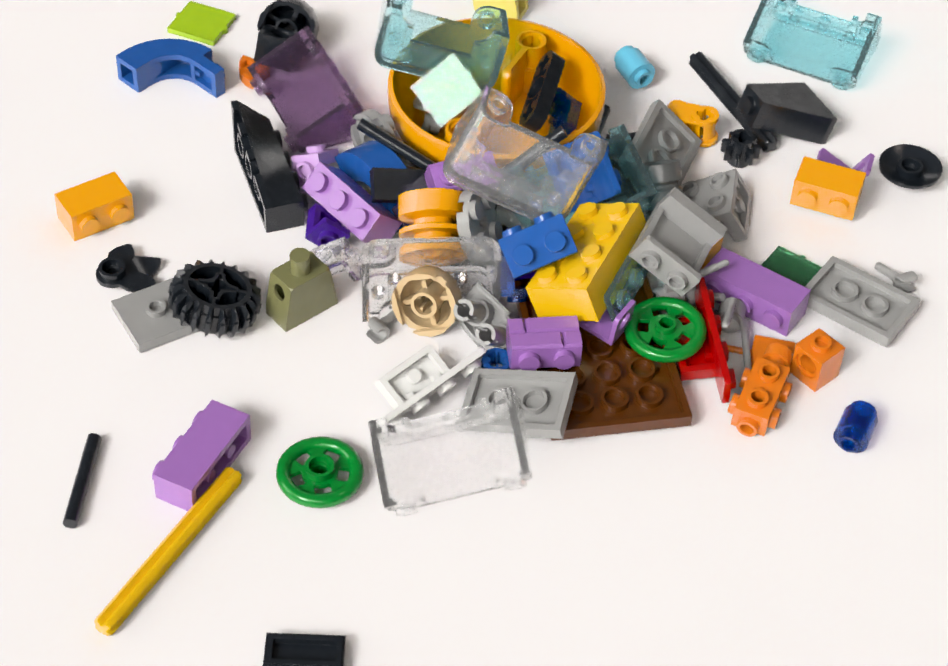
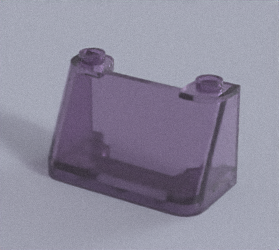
(307, 92)

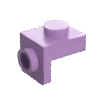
(306, 162)

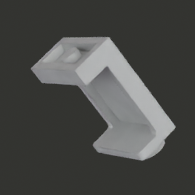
(677, 241)

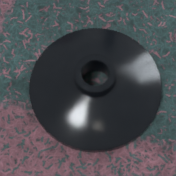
(910, 166)

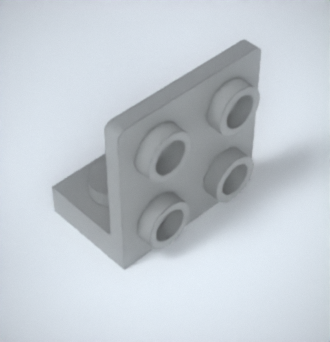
(725, 199)

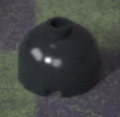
(289, 15)

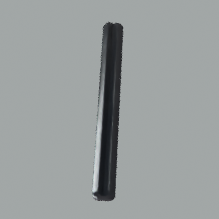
(728, 97)

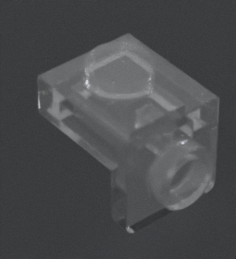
(340, 257)

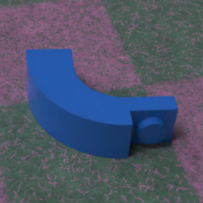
(170, 59)
(362, 158)

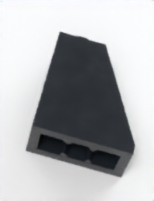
(787, 111)

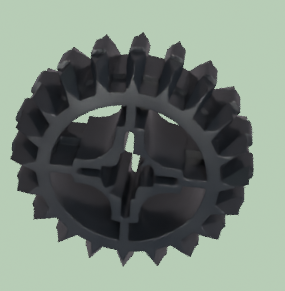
(214, 298)

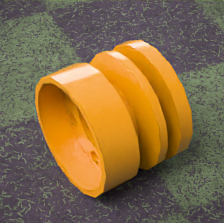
(429, 212)

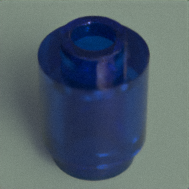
(856, 427)

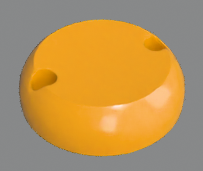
(526, 47)

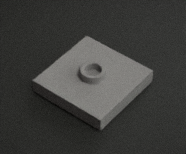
(148, 317)

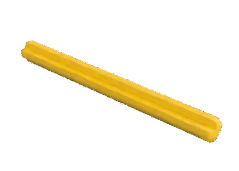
(167, 552)

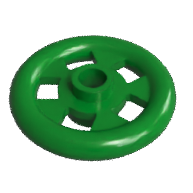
(666, 330)
(319, 463)

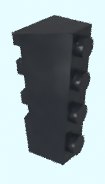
(267, 170)

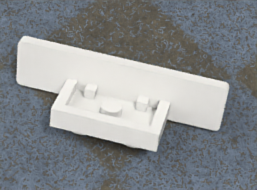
(419, 378)

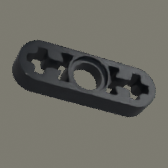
(542, 91)

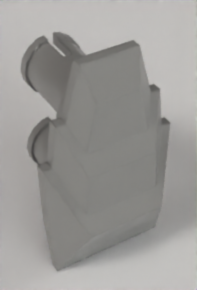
(483, 318)

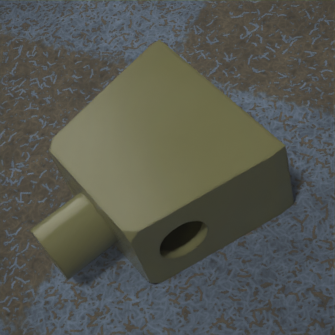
(299, 289)

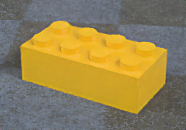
(579, 282)

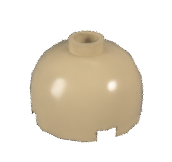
(426, 300)

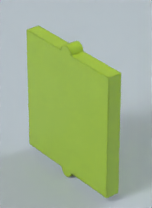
(201, 23)

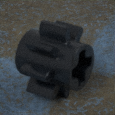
(740, 148)

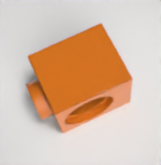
(817, 359)

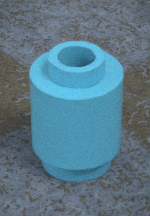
(634, 67)

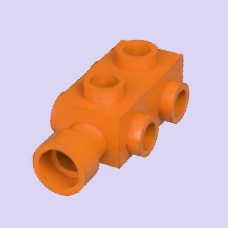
(762, 390)

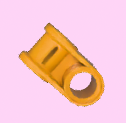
(695, 118)

